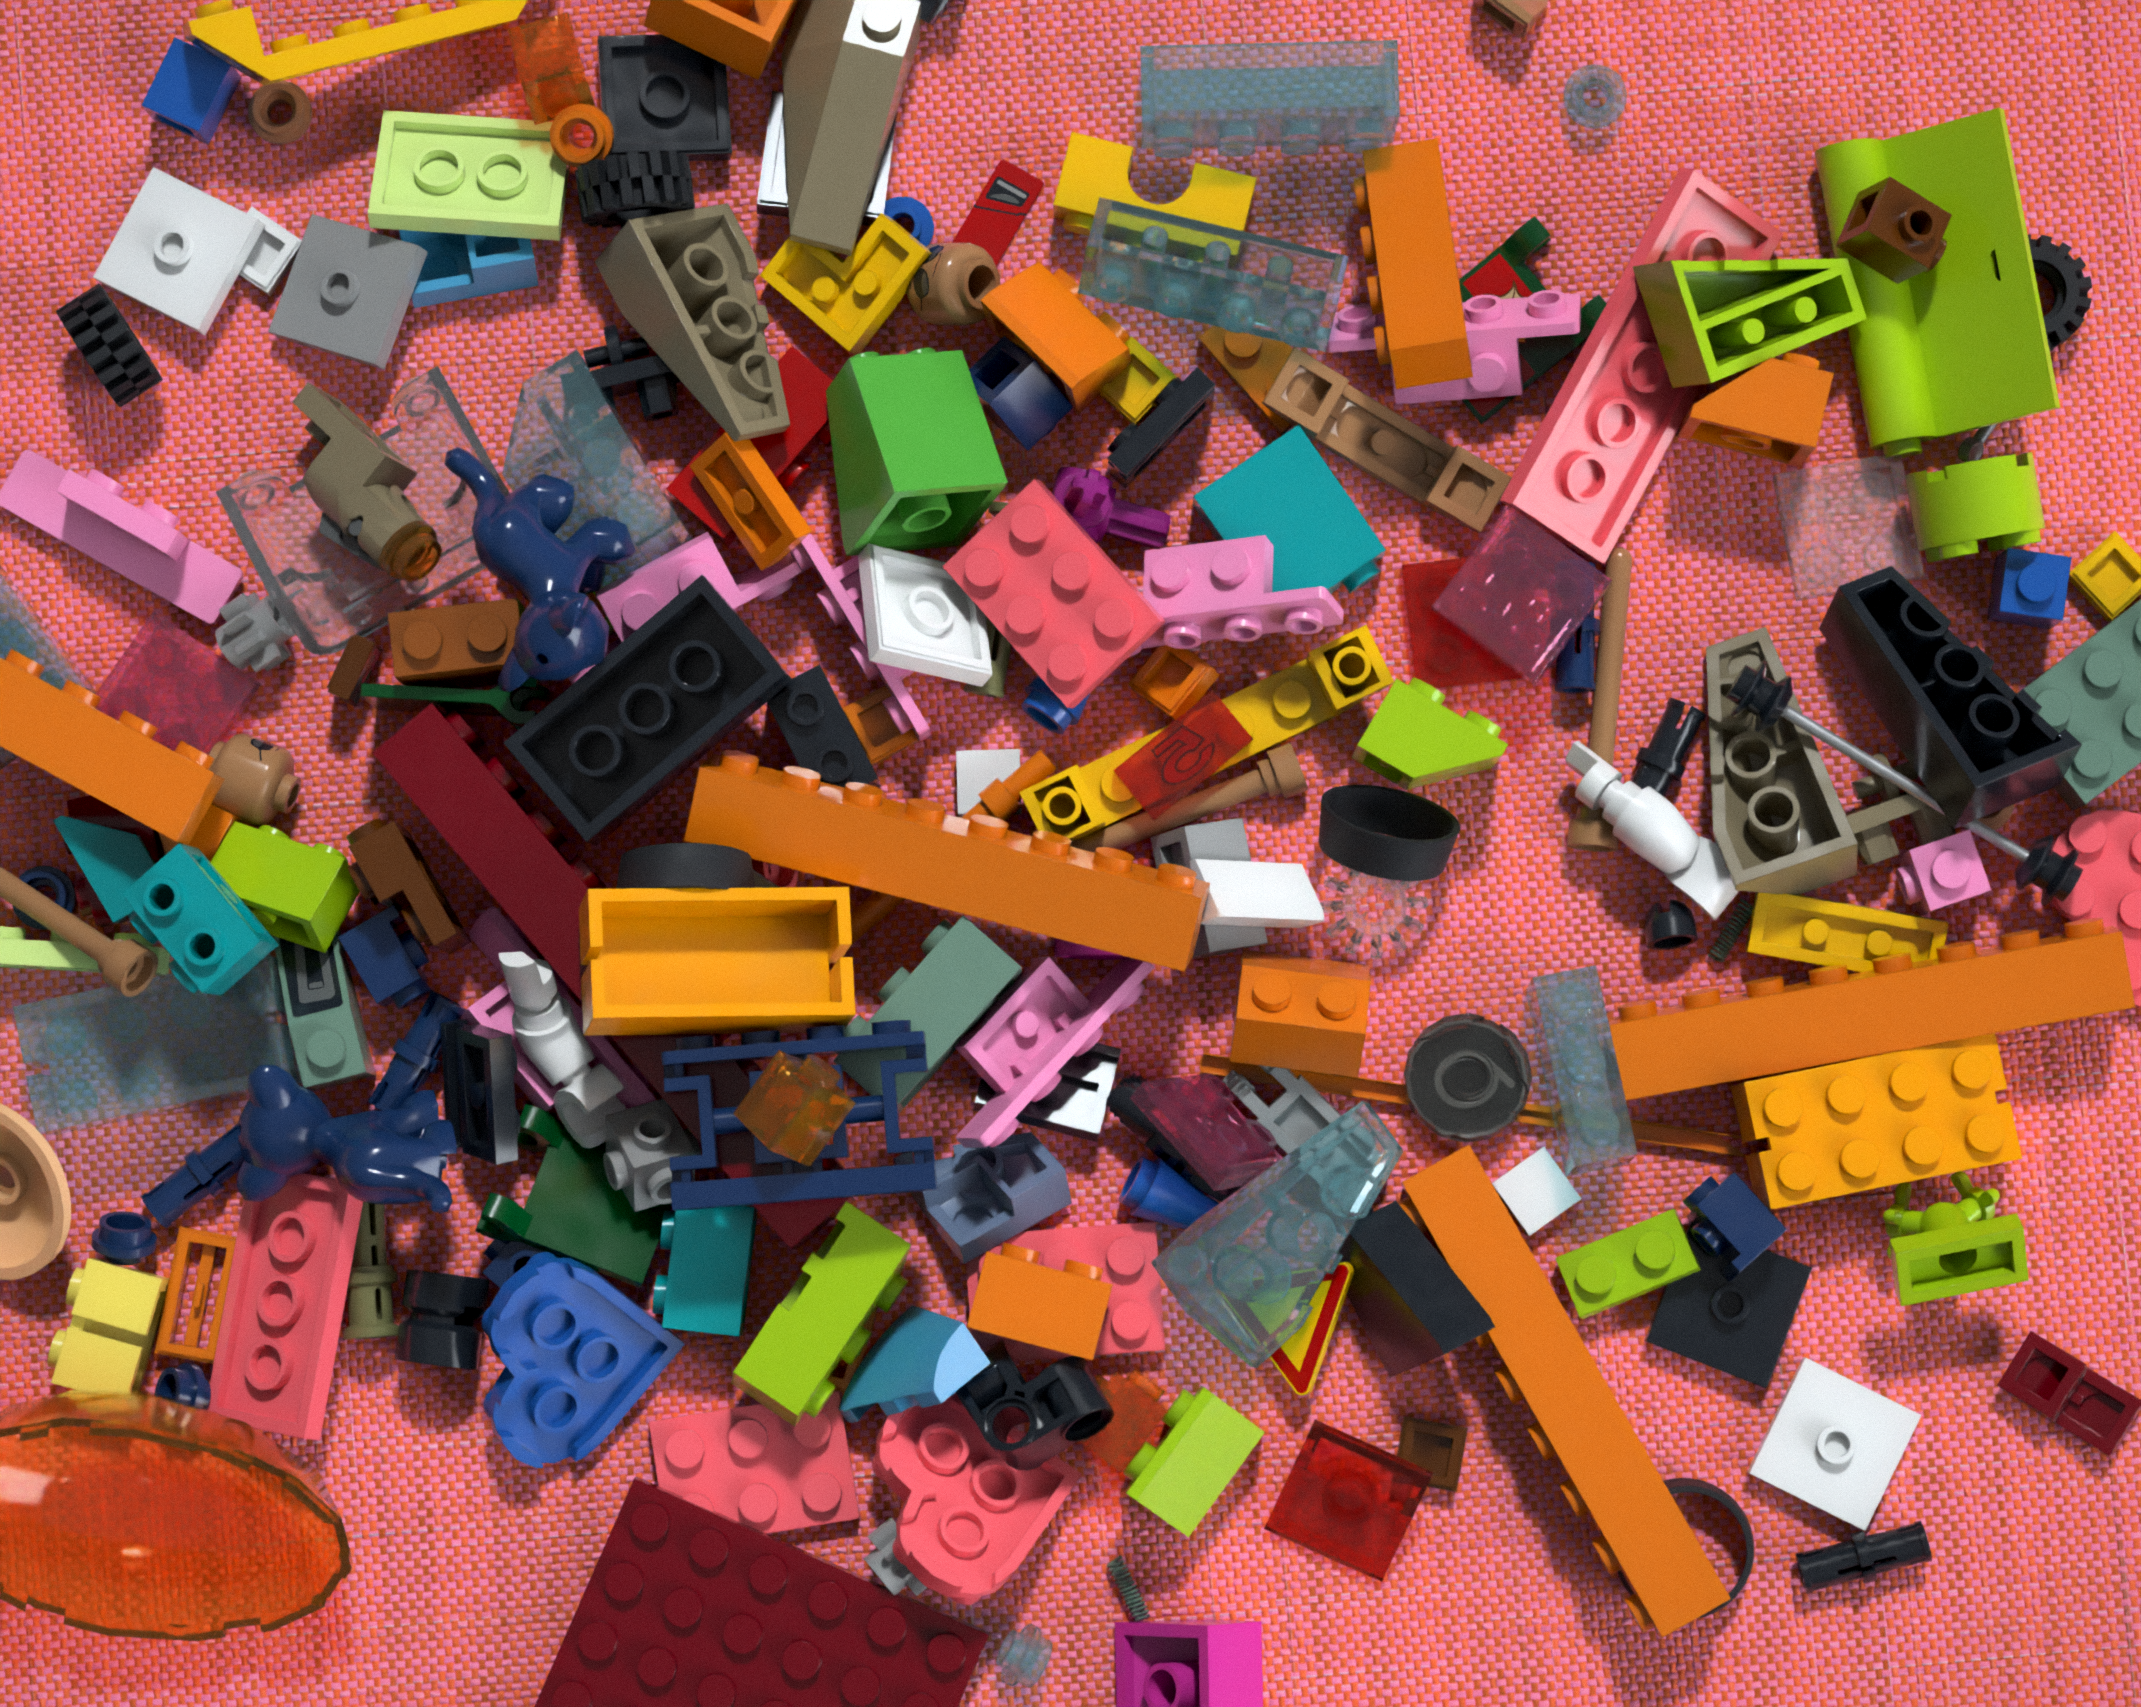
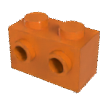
(1039, 1302)

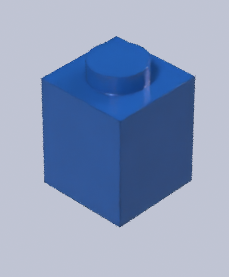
(191, 91)
(2029, 588)

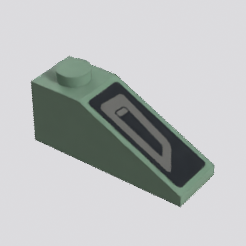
(323, 1014)

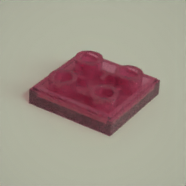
(1521, 595)
(176, 687)
(1208, 1128)

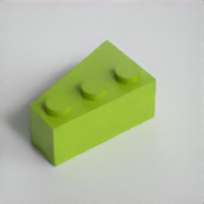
(1741, 313)
(824, 1317)

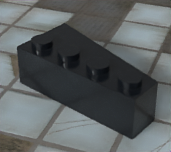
(1941, 701)

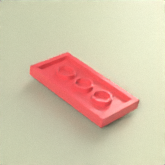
(285, 1307)

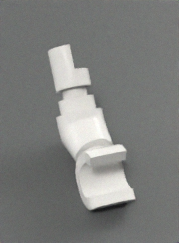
(1654, 831)
(559, 1050)

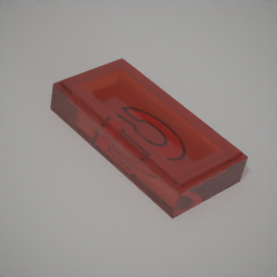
(1183, 755)

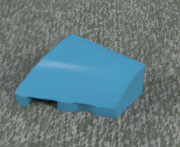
(470, 266)
(913, 1364)

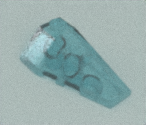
(1267, 1247)

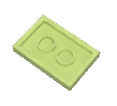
(467, 176)

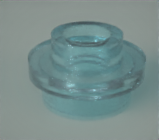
(1595, 77)
(1024, 1656)

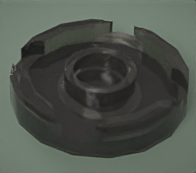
(1467, 1078)

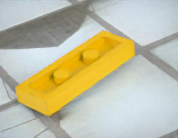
(1838, 932)

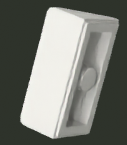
(1257, 894)

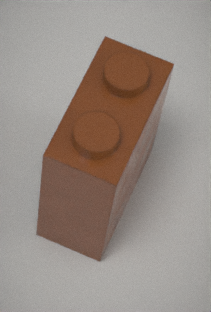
(453, 643)

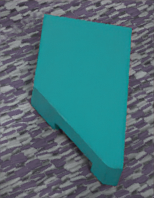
(108, 859)

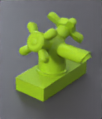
(1953, 1245)

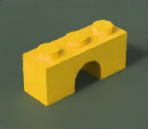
(1102, 170)

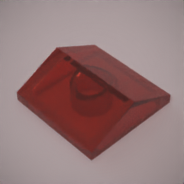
(1348, 1500)

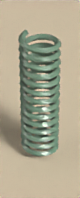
(1728, 946)
(1125, 1587)

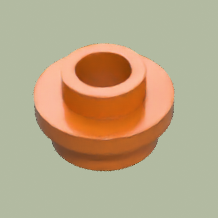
(562, 134)

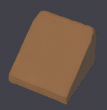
(1513, 15)

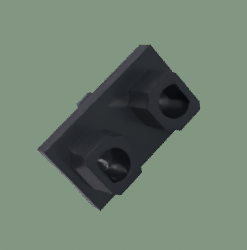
(646, 376)

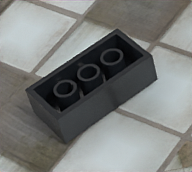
(648, 711)

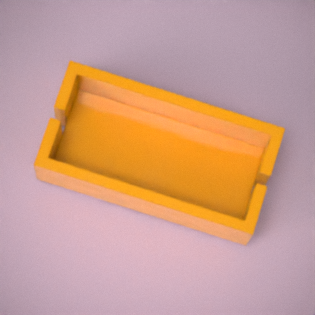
(715, 960)
(1876, 1121)

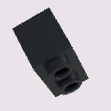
(820, 731)

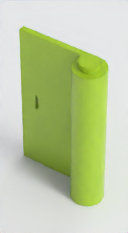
(1954, 341)

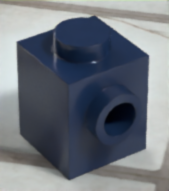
(1018, 393)

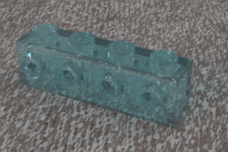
(1212, 274)

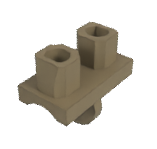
(1871, 821)

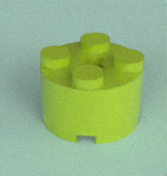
(1976, 502)

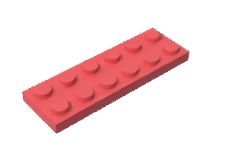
(1618, 398)

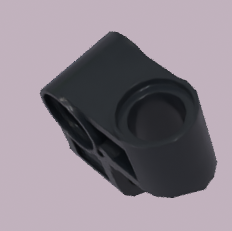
(1059, 1404)

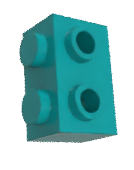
(197, 921)
(706, 1269)

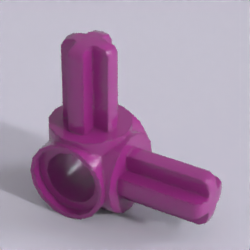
(1094, 506)

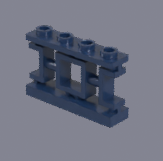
(799, 1180)

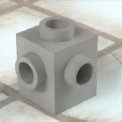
(642, 1163)

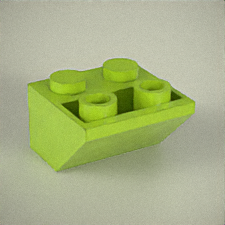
(1423, 742)
(1192, 1459)

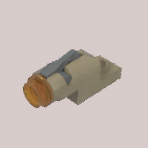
(361, 493)

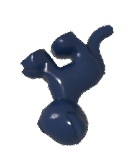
(518, 543)
(373, 1153)

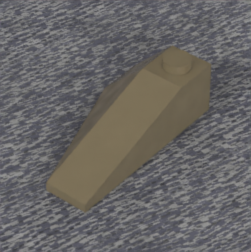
(840, 99)
(695, 303)
(1770, 788)

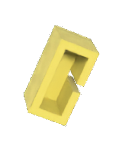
(110, 1328)

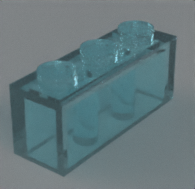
(1581, 1071)

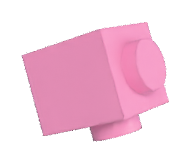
(1942, 873)

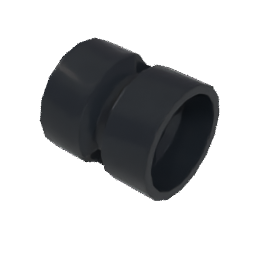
(442, 1319)

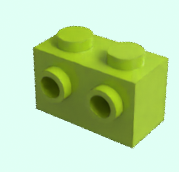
(287, 885)

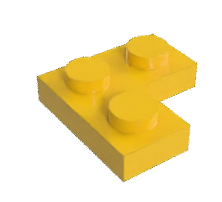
(850, 295)

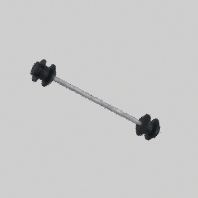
(1769, 701)

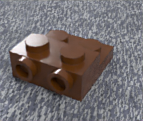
(396, 873)

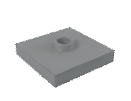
(348, 291)

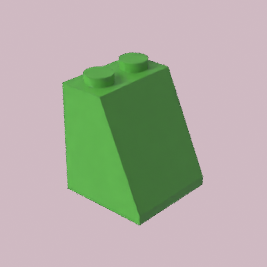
(910, 450)

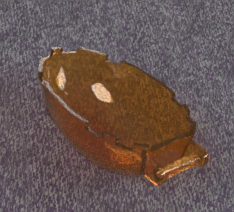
(160, 1519)

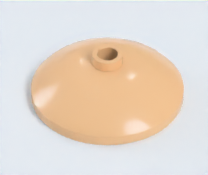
(32, 1198)

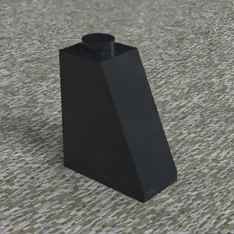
(1407, 1292)

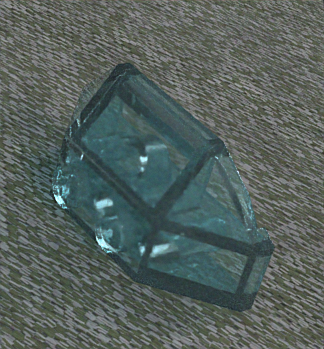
(575, 434)

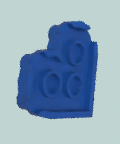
(571, 1359)

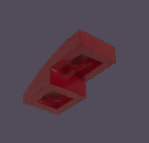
(2070, 1394)

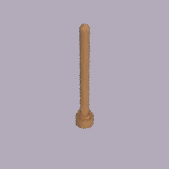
(1275, 775)
(1589, 829)
(123, 964)

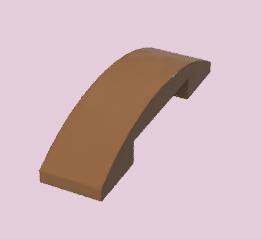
(1385, 442)

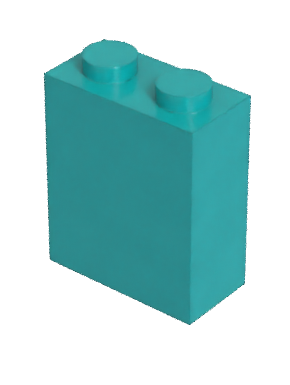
(1301, 510)

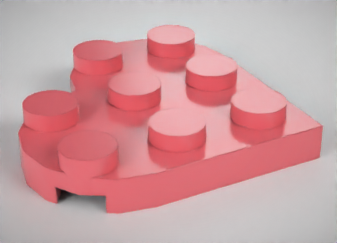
(2109, 880)
(963, 1507)

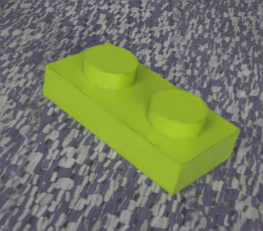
(1628, 1264)

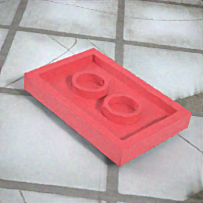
(1053, 593)
(1125, 1253)
(760, 1465)

